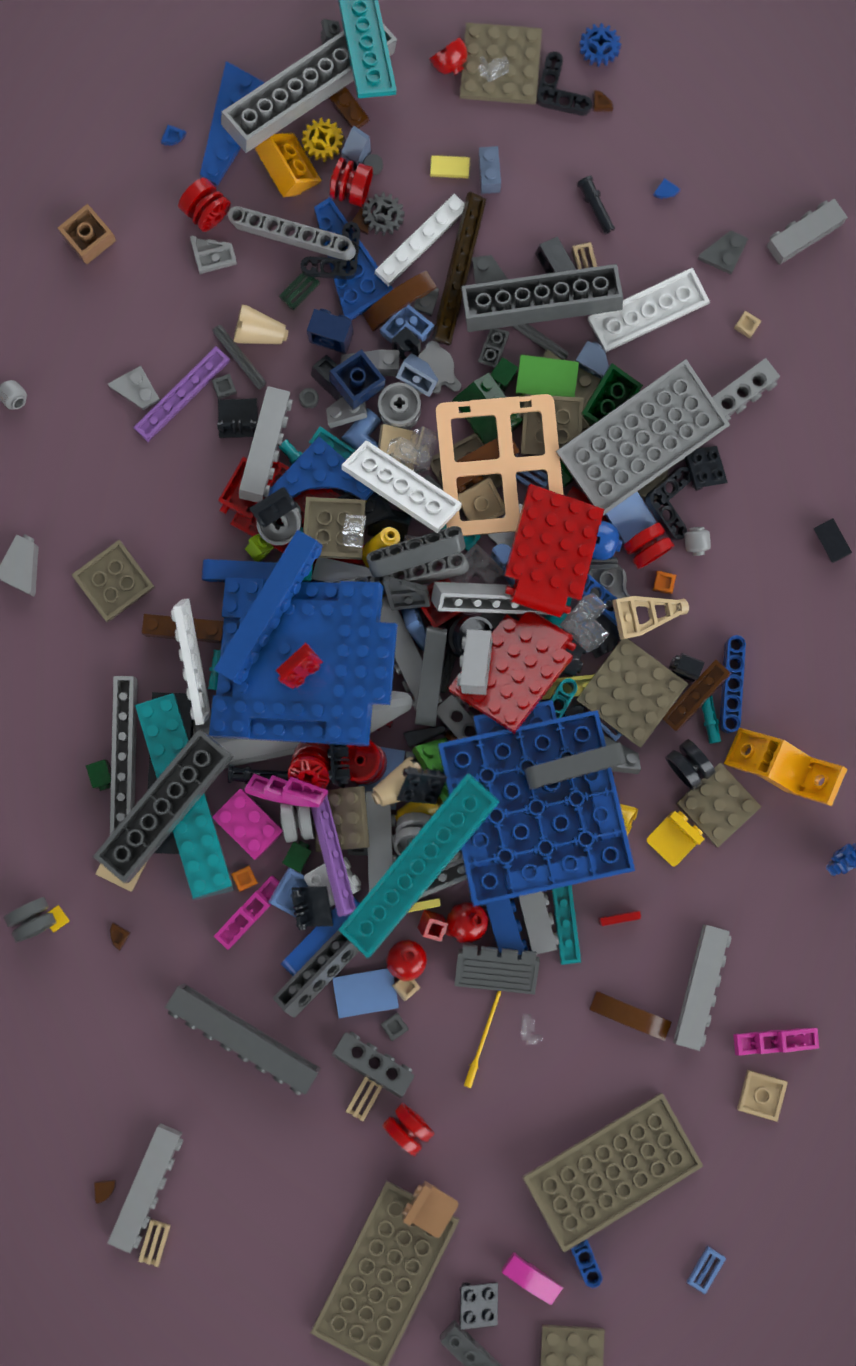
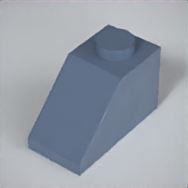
(356, 147)
(593, 359)
(417, 374)

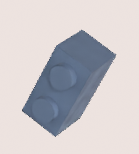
(489, 169)

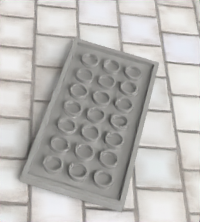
(643, 437)

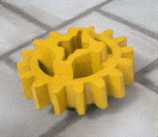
(316, 145)

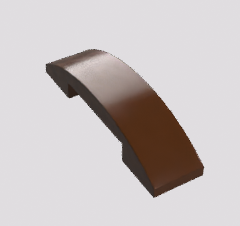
(398, 299)
(630, 1015)

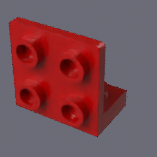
(299, 666)

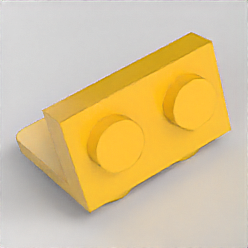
(674, 838)

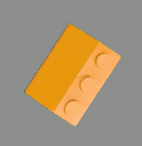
(287, 164)

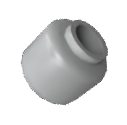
(12, 394)
(697, 540)

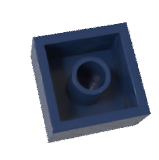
(330, 330)
(357, 379)

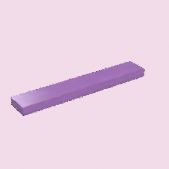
(182, 394)
(333, 858)

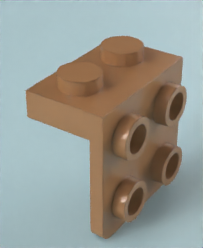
(430, 1209)

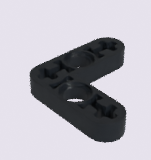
(551, 90)
(339, 264)
(663, 499)

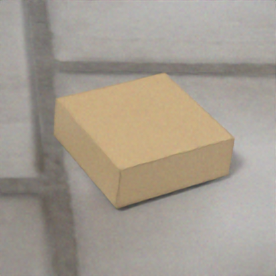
(747, 324)
(405, 989)

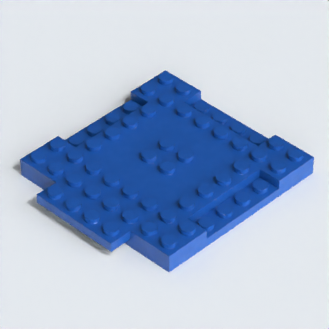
(336, 700)
(544, 833)

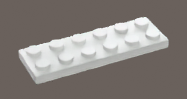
(649, 310)
(401, 486)
(190, 656)

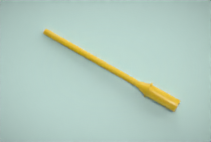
(474, 1065)

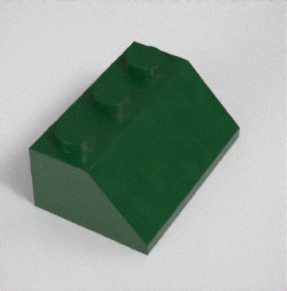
(610, 393)
(484, 426)

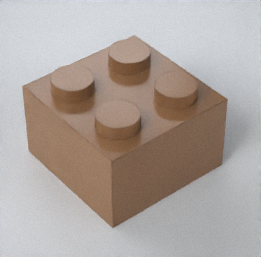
(87, 234)

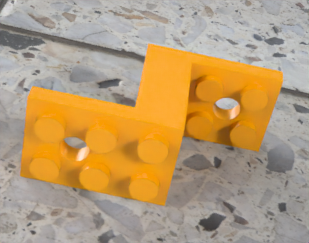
(785, 766)

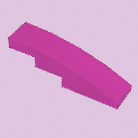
(286, 792)
(247, 914)
(776, 1041)

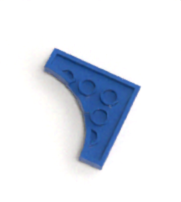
(320, 469)

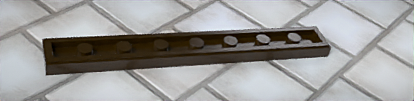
(459, 268)

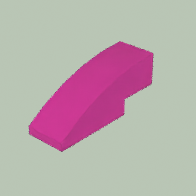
(531, 1278)

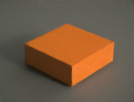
(664, 582)
(244, 878)

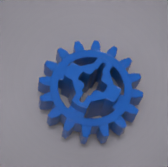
(608, 41)
(842, 860)

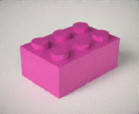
(248, 824)

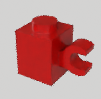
(433, 925)

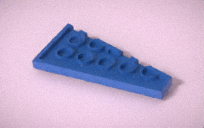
(221, 147)
(366, 287)

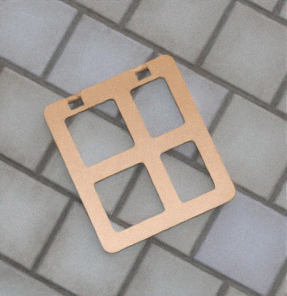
(507, 464)

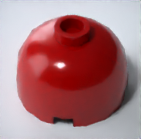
(450, 58)
(467, 922)
(406, 960)

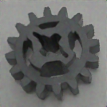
(385, 206)

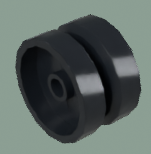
(458, 628)
(690, 764)

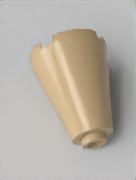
(258, 328)
(388, 789)

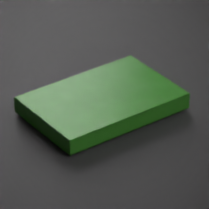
(546, 376)

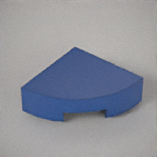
(172, 135)
(666, 190)

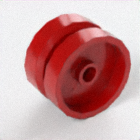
(646, 543)
(372, 767)
(409, 1129)

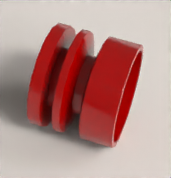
(351, 182)
(204, 204)
(311, 764)

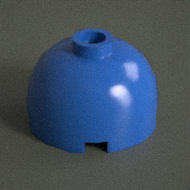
(607, 541)

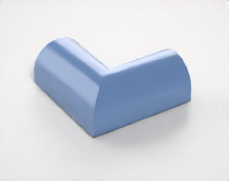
(412, 320)
(361, 431)
(500, 555)
(415, 626)

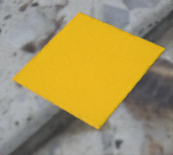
(60, 917)

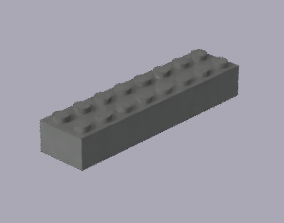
(542, 298)
(163, 806)
(242, 1038)

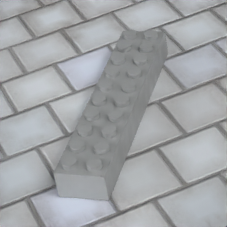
(292, 92)

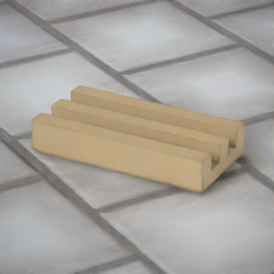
(591, 254)
(356, 1113)
(149, 1260)

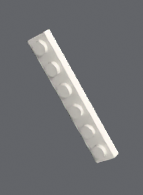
(420, 240)

